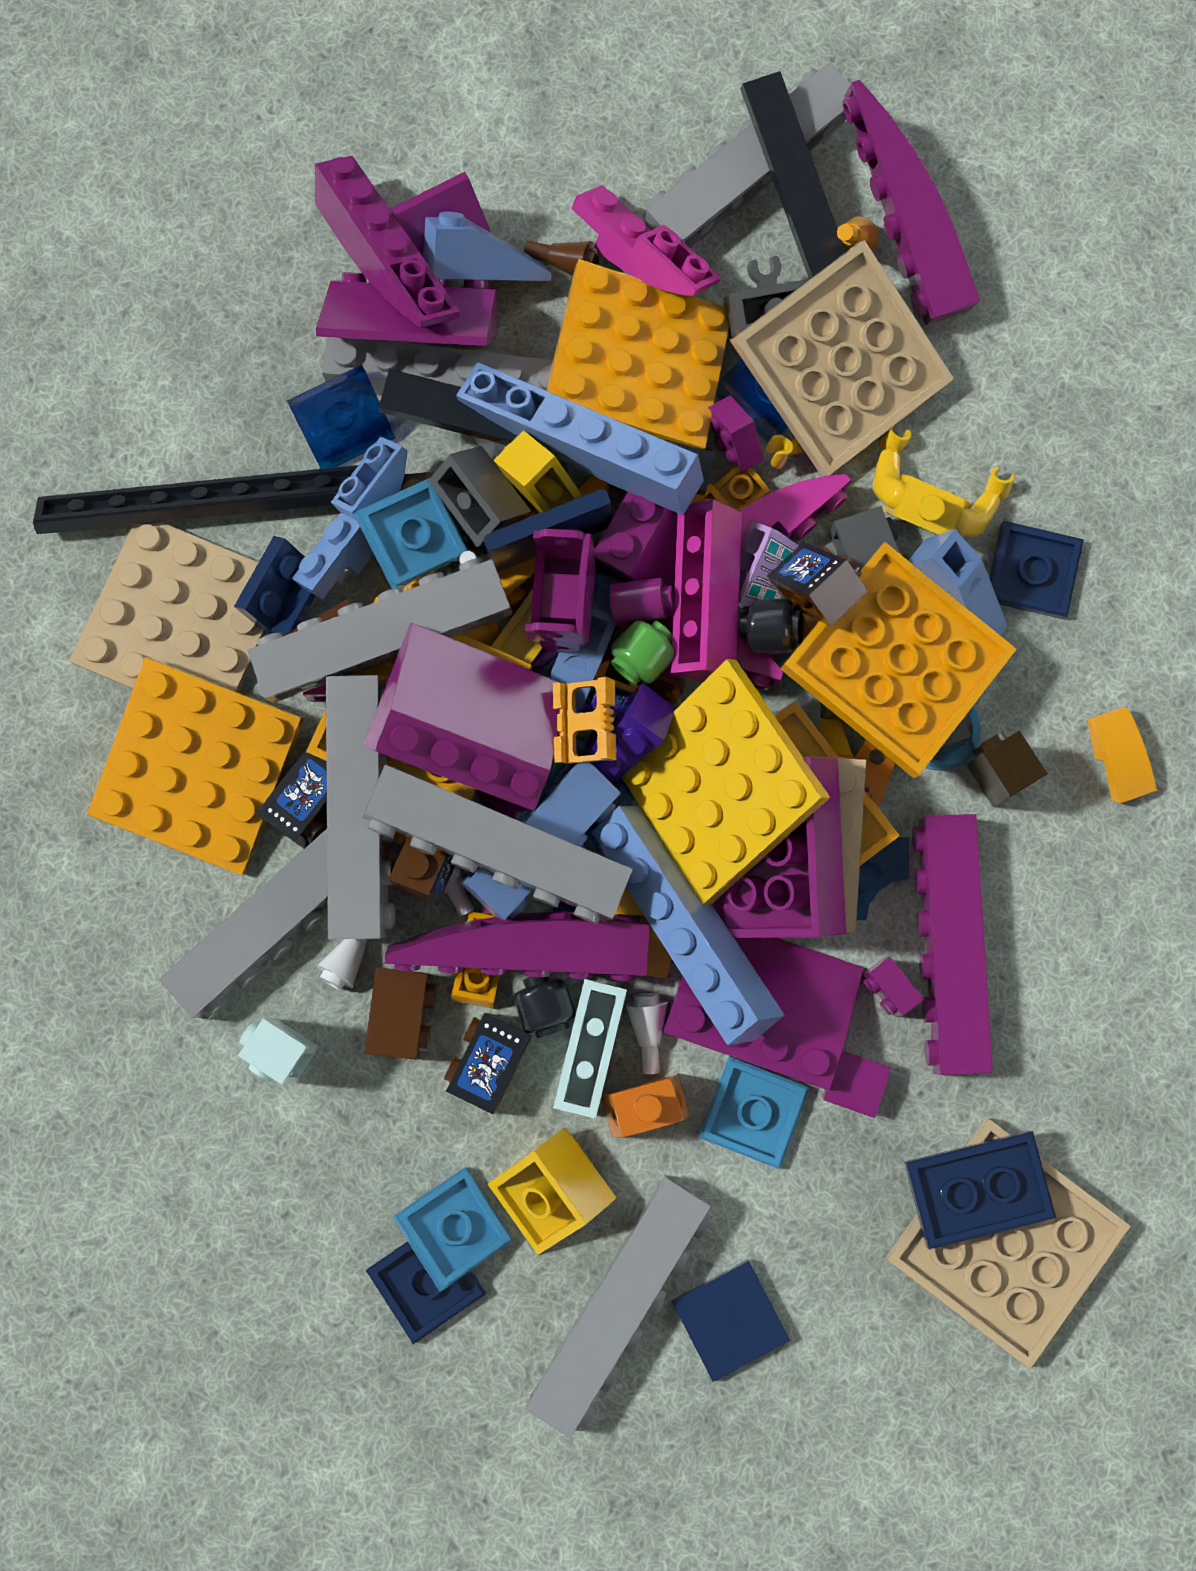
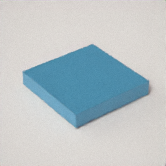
(411, 534)
(753, 1112)
(452, 1228)

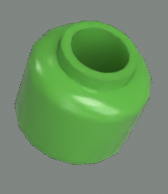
(643, 652)

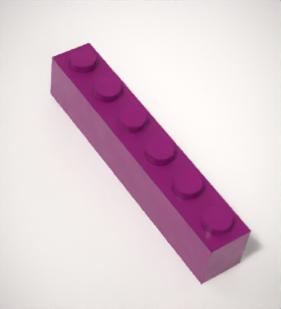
(954, 945)

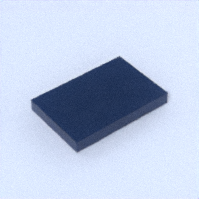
(516, 542)
(979, 1189)

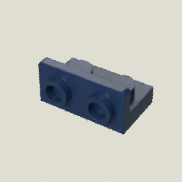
(271, 595)

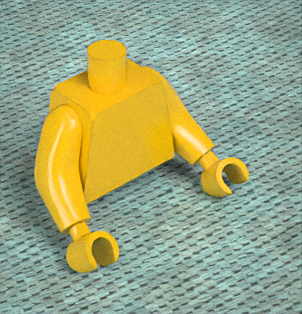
(929, 505)

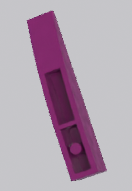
(914, 212)
(379, 243)
(532, 944)

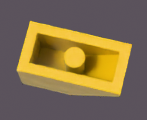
(536, 473)

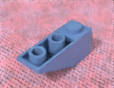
(962, 574)

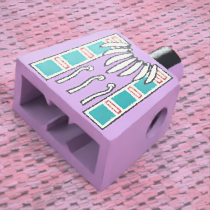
(760, 554)

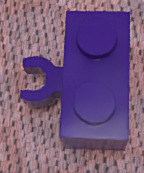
(639, 728)

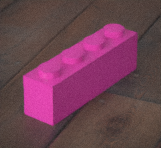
(706, 589)

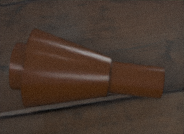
(563, 255)

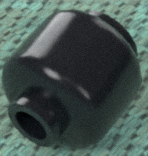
(772, 626)
(544, 1006)

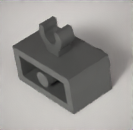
(749, 305)
(477, 494)

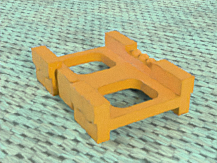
(571, 723)

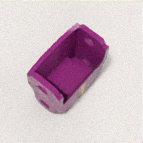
(562, 590)

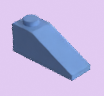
(466, 251)

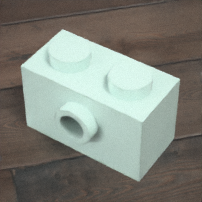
(276, 1051)

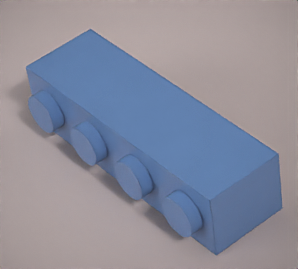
(564, 810)

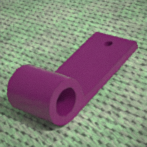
(643, 601)

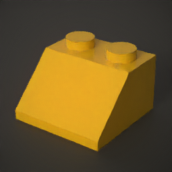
(552, 1191)

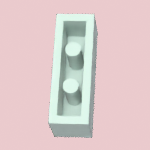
(590, 1048)

